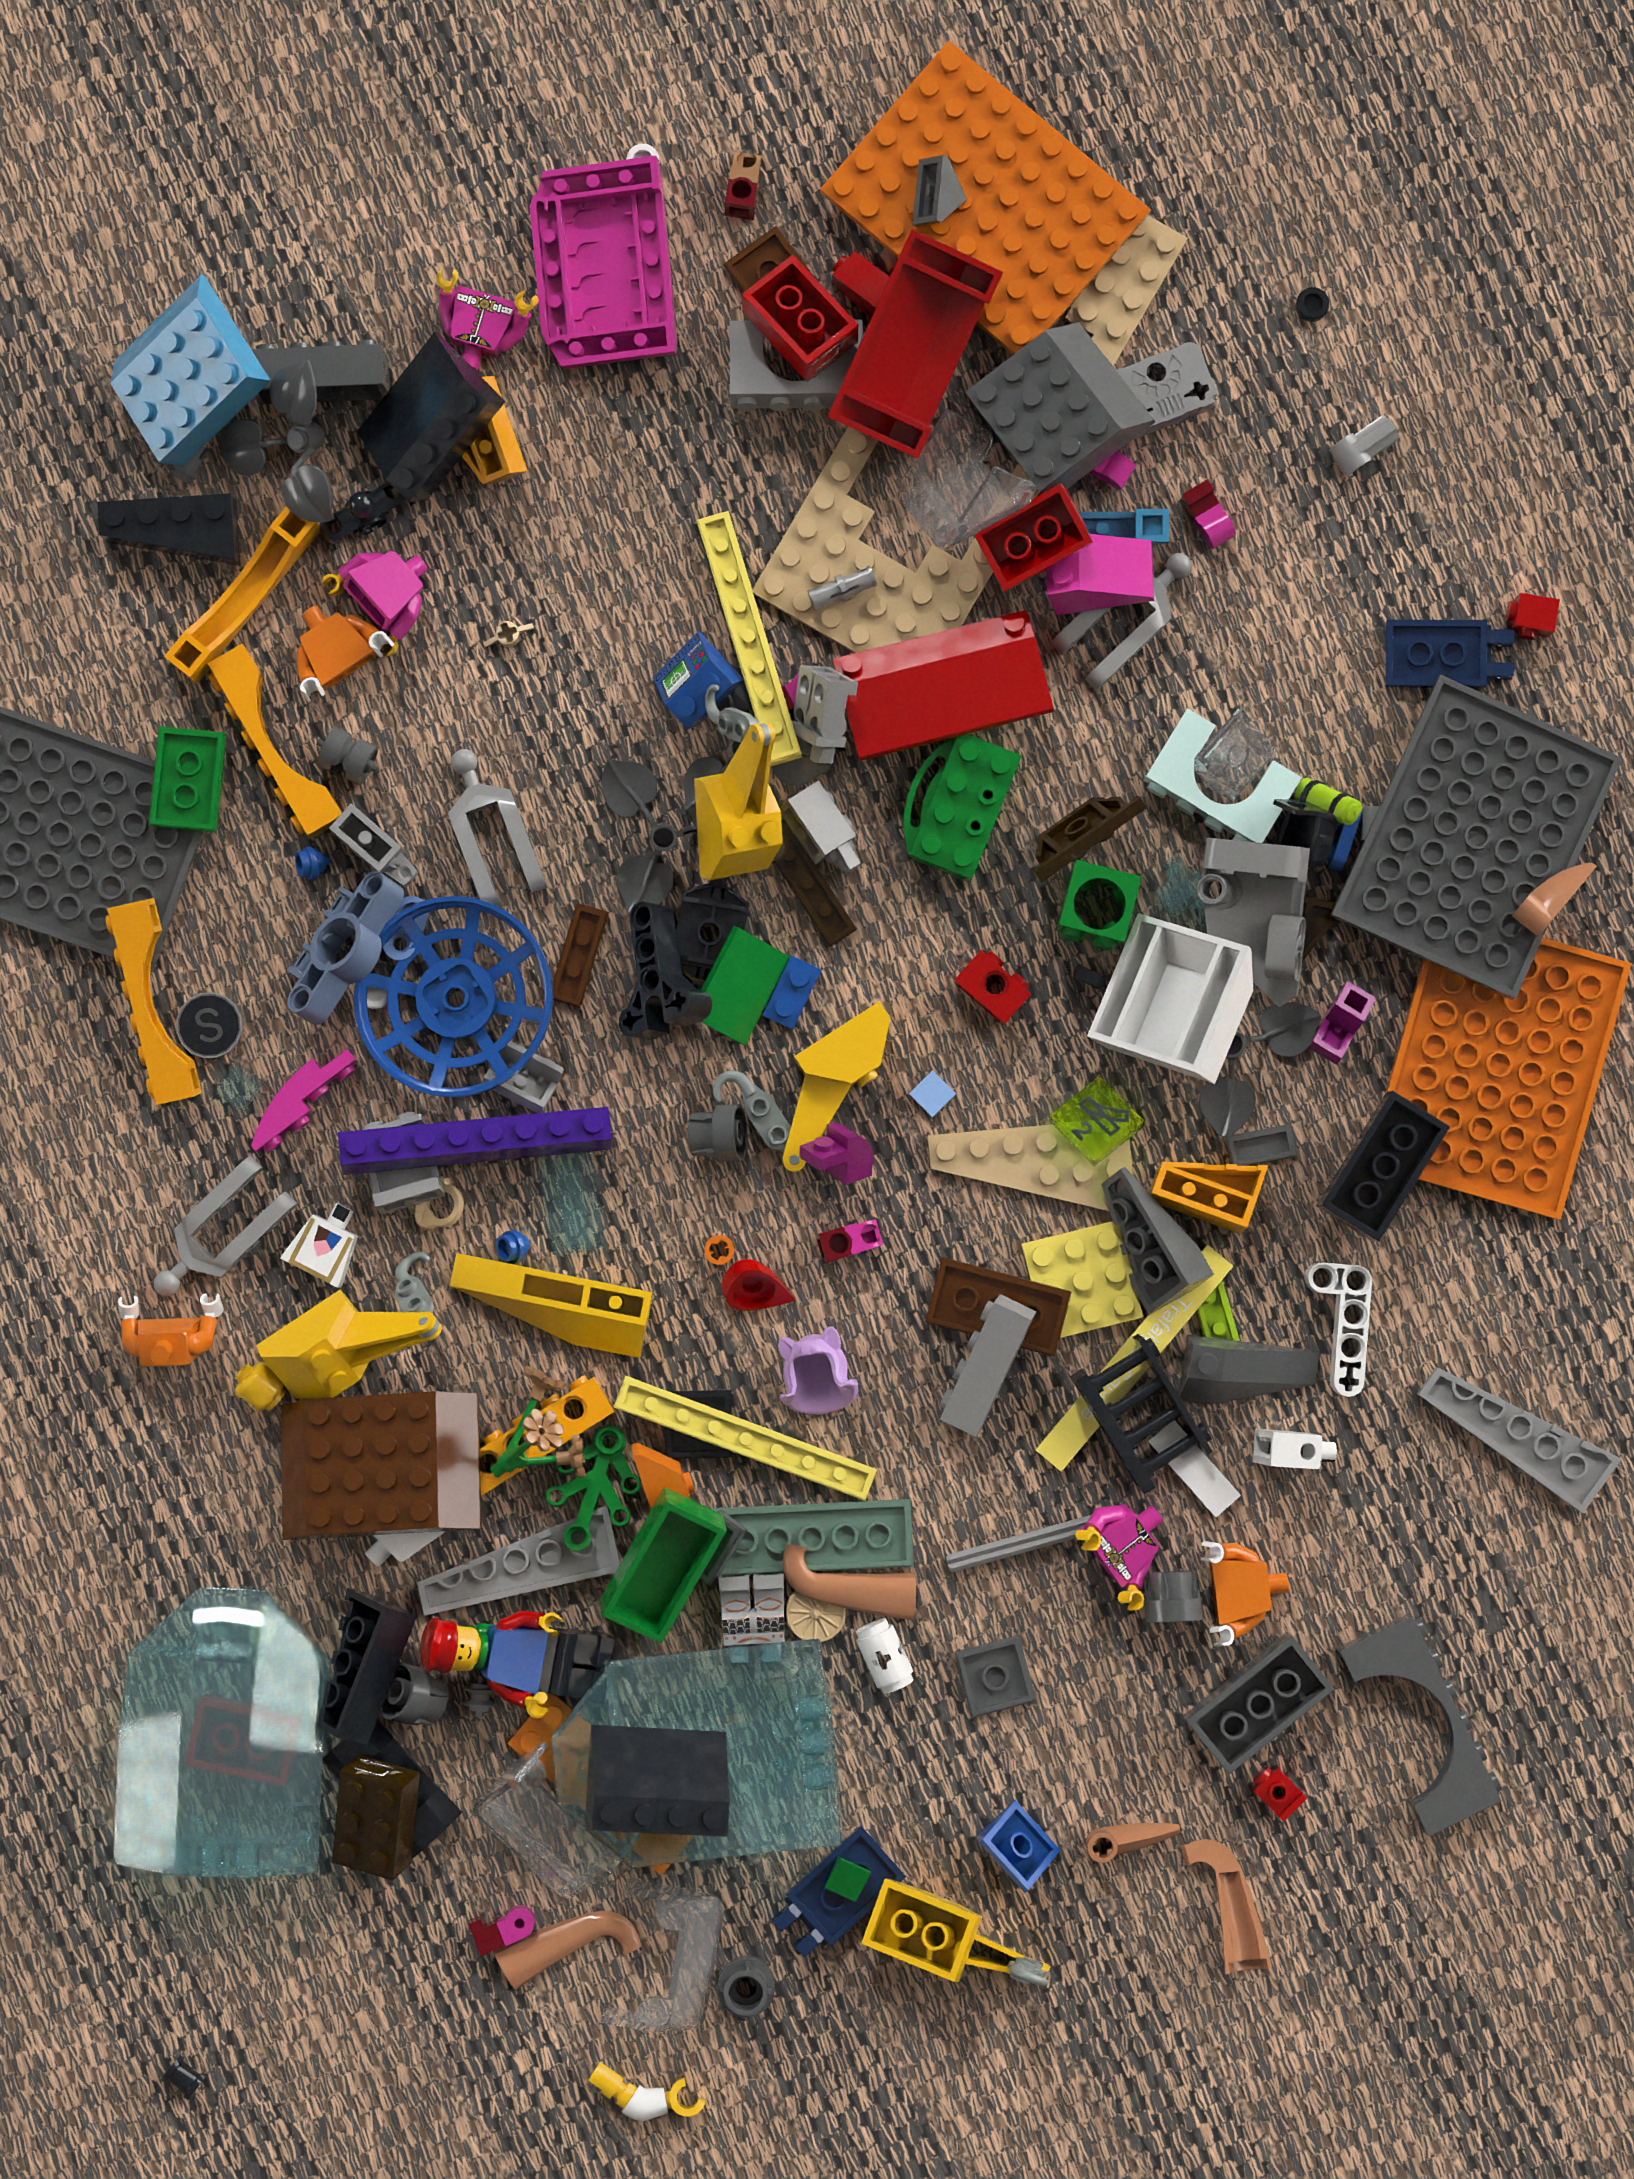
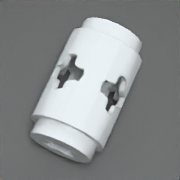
(883, 1637)

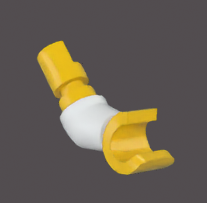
(642, 2102)

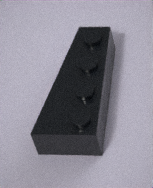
(179, 525)
(364, 1665)

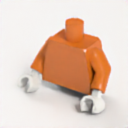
(335, 649)
(168, 1340)
(1240, 1589)

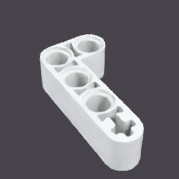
(1342, 1329)

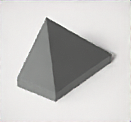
(936, 191)

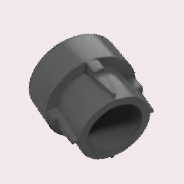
(719, 1133)
(1172, 1597)
(414, 1697)
(743, 2004)

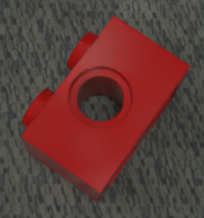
(1000, 1005)

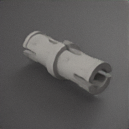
(842, 588)

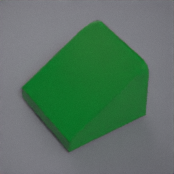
(847, 1879)

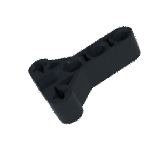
(661, 991)

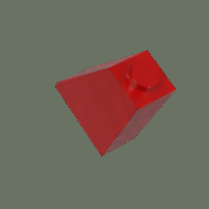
(859, 281)

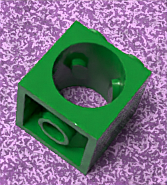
(1124, 891)

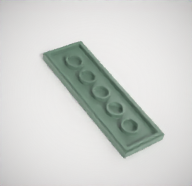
(834, 1532)

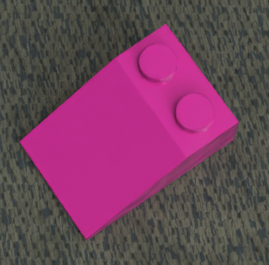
(1102, 575)

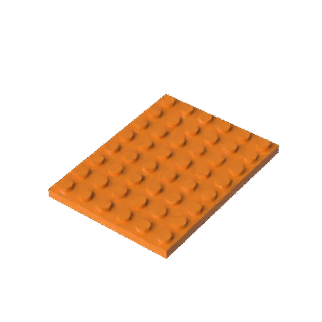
(1030, 193)
(1511, 1073)

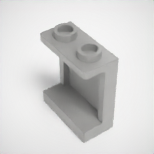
(404, 1187)

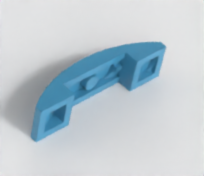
(1142, 524)

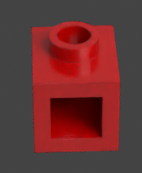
(1532, 615)

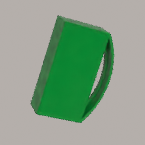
(959, 805)

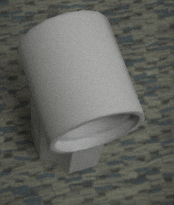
(1358, 449)

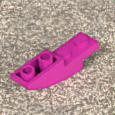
(289, 1107)

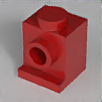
(1285, 1805)

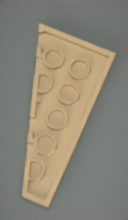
(1028, 1160)

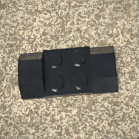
(434, 1808)

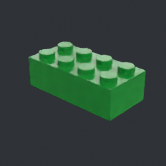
(663, 1565)

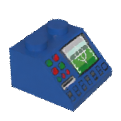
(688, 676)

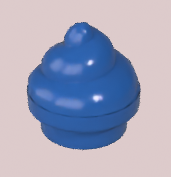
(311, 862)
(512, 1246)

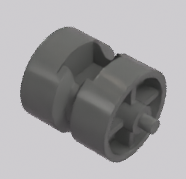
(343, 754)

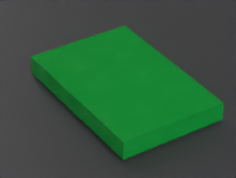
(187, 779)
(742, 984)

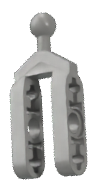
(1177, 567)
(475, 799)
(195, 1256)

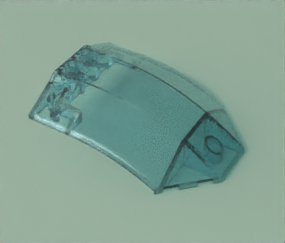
(777, 1738)
(221, 1742)

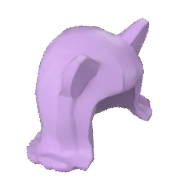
(816, 1374)

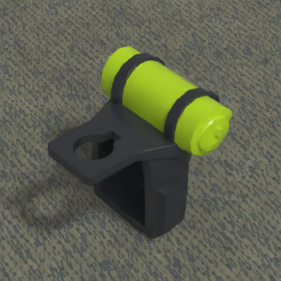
(1315, 817)

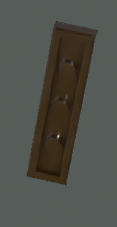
(812, 889)

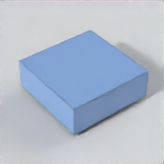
(932, 1093)

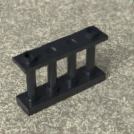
(1108, 1414)

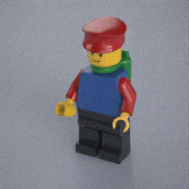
(520, 1656)

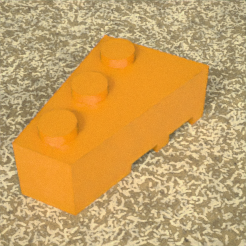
(495, 451)
(1210, 1192)

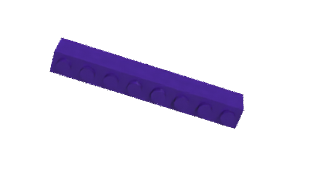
(474, 1140)

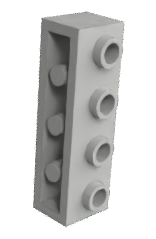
(987, 1364)

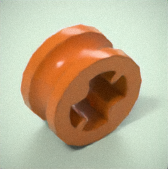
(722, 1259)

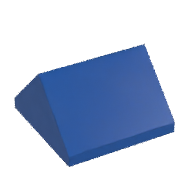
(1018, 1845)

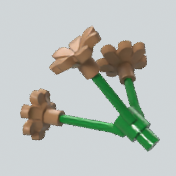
(541, 1433)

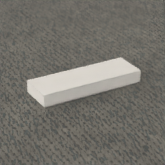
(1197, 1471)

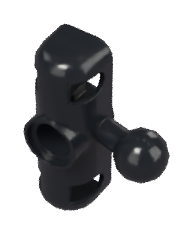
(361, 514)

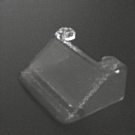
(953, 489)

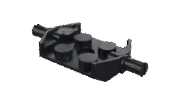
(704, 905)

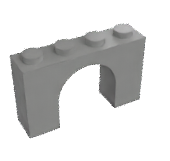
(758, 387)

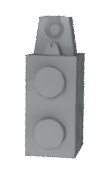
(821, 827)
(373, 845)

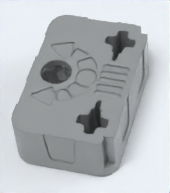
(1170, 397)

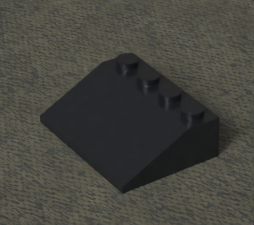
(428, 419)
(657, 1781)

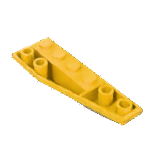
(564, 1305)

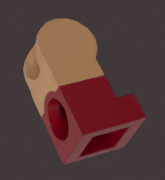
(743, 186)

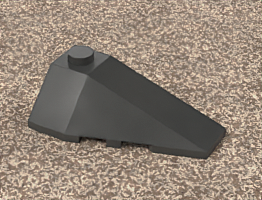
(1159, 1251)
(1234, 1370)

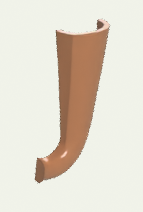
(865, 1592)
(1239, 1919)
(545, 1947)

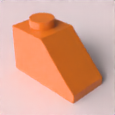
(659, 1472)

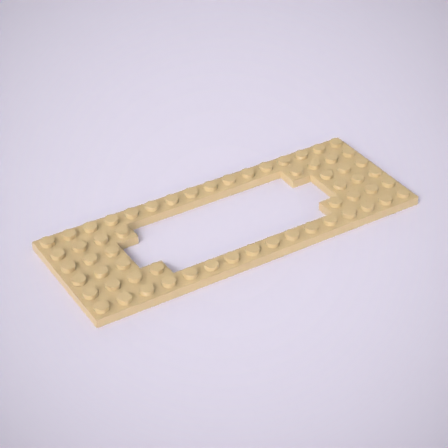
(944, 589)

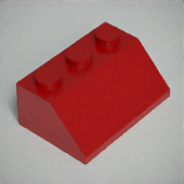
(1034, 537)

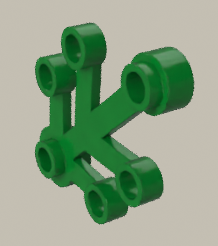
(596, 1483)

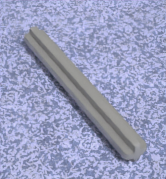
(1015, 1545)

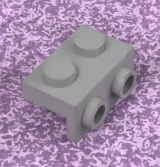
(533, 1084)

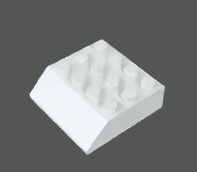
(1175, 998)

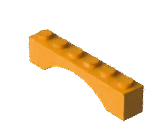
(217, 627)
(242, 684)
(169, 1069)

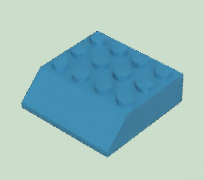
(187, 375)

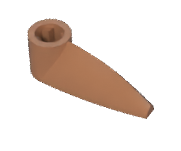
(1551, 897)
(1128, 1838)

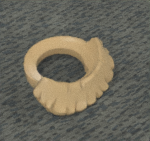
(427, 1219)

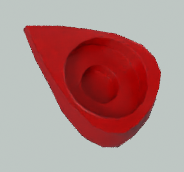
(753, 1286)

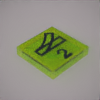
(1096, 1121)

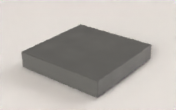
(995, 1676)

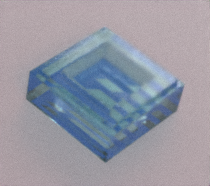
(239, 1089)

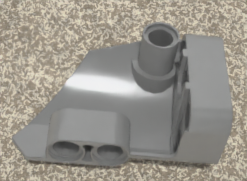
(1259, 908)

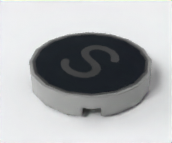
(209, 1025)

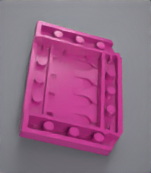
(604, 263)

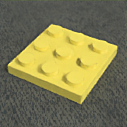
(1095, 1272)

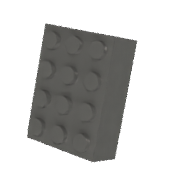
(1059, 407)

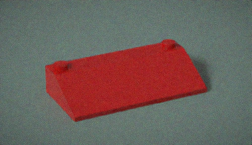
(914, 343)
(945, 685)

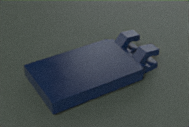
(1454, 648)
(827, 1912)

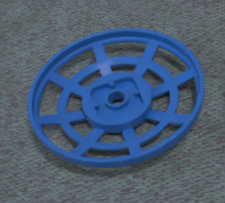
(435, 988)

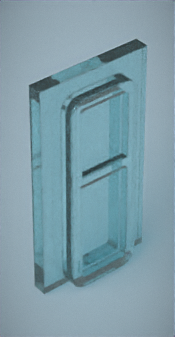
(571, 1202)

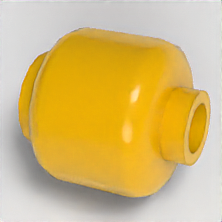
(259, 1387)

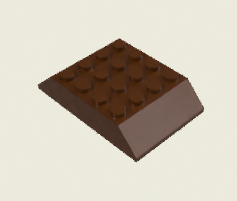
(380, 1465)

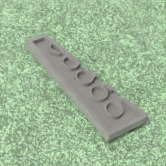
(1541, 1450)
(524, 1567)

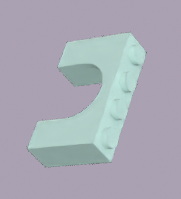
(1174, 776)

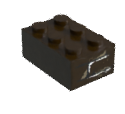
(375, 1817)

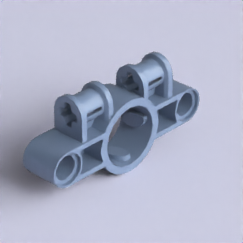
(320, 977)

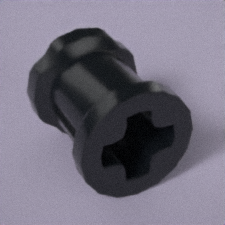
(183, 2077)

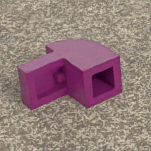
(1341, 1022)
(840, 1154)

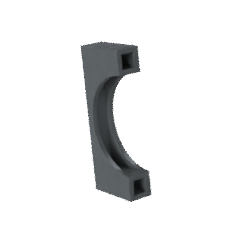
(1463, 1782)

